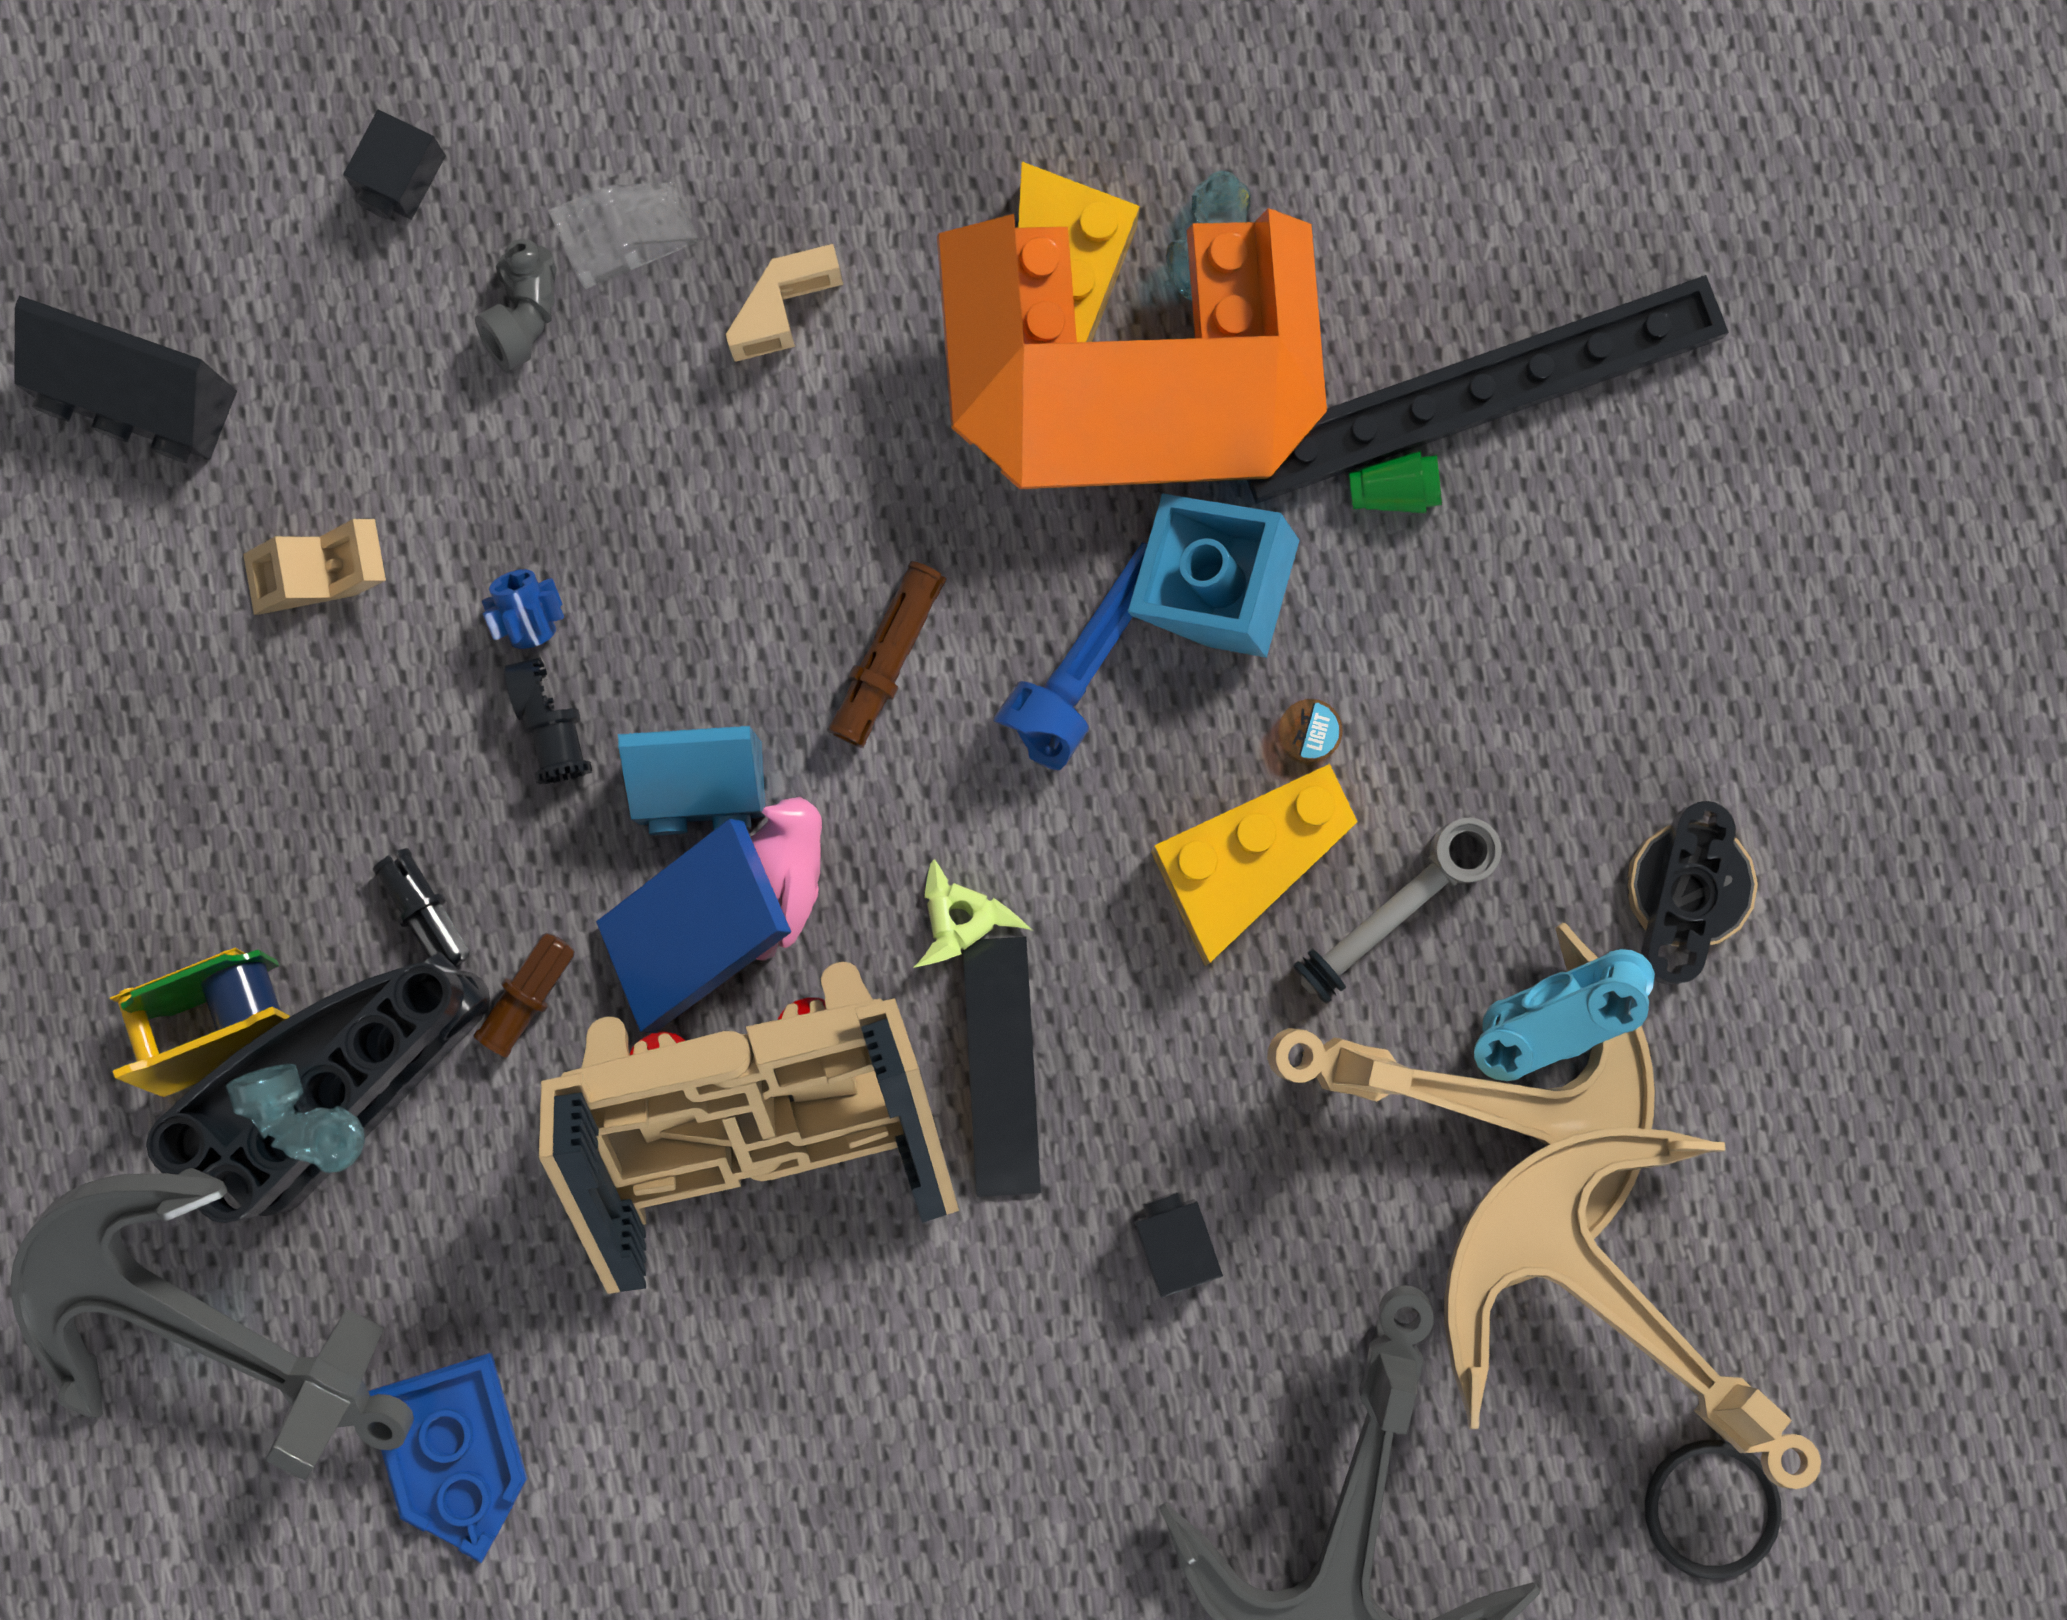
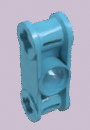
(1565, 1015)

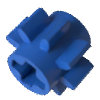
(522, 609)

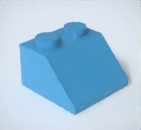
(1215, 573)
(692, 777)

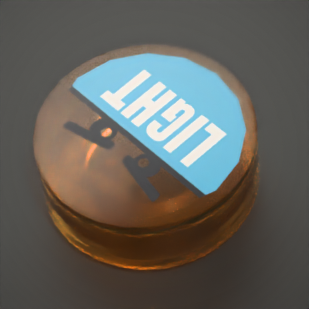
(1309, 731)

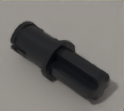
(421, 907)

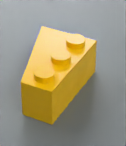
(1097, 231)
(1250, 855)

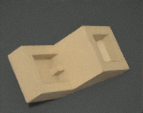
(763, 320)
(314, 569)

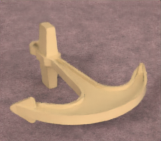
(1608, 1093)
(1539, 1228)

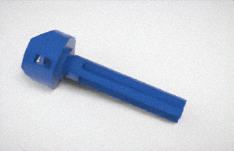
(1048, 713)

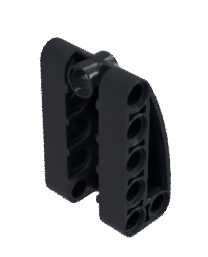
(345, 1056)

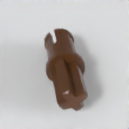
(525, 994)

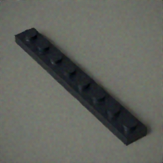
(1500, 384)

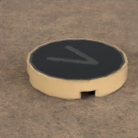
(1687, 891)

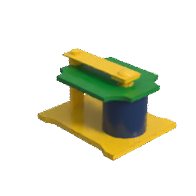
(240, 1007)

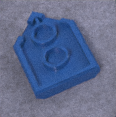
(460, 1456)

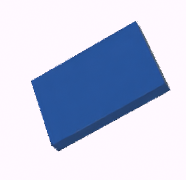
(693, 926)

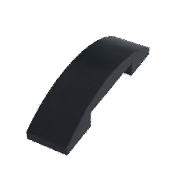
(1001, 1067)

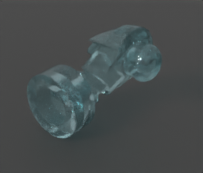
(1215, 200)
(321, 1136)

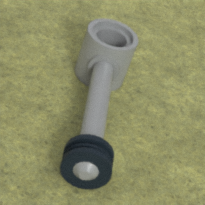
(1322, 974)

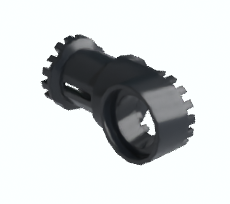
(551, 729)

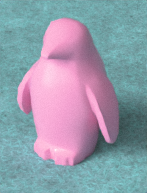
(791, 858)

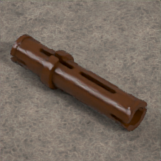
(876, 676)

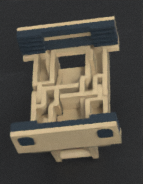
(718, 1110)

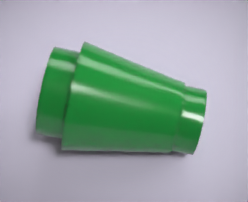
(1398, 485)

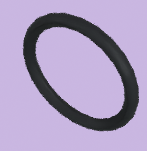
(1654, 1527)

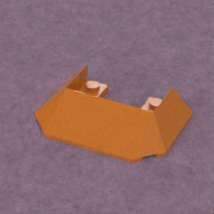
(1133, 408)

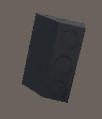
(118, 381)

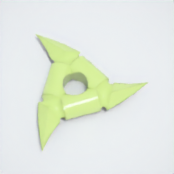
(954, 937)

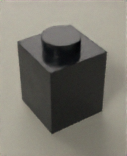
(393, 166)
(1176, 1244)

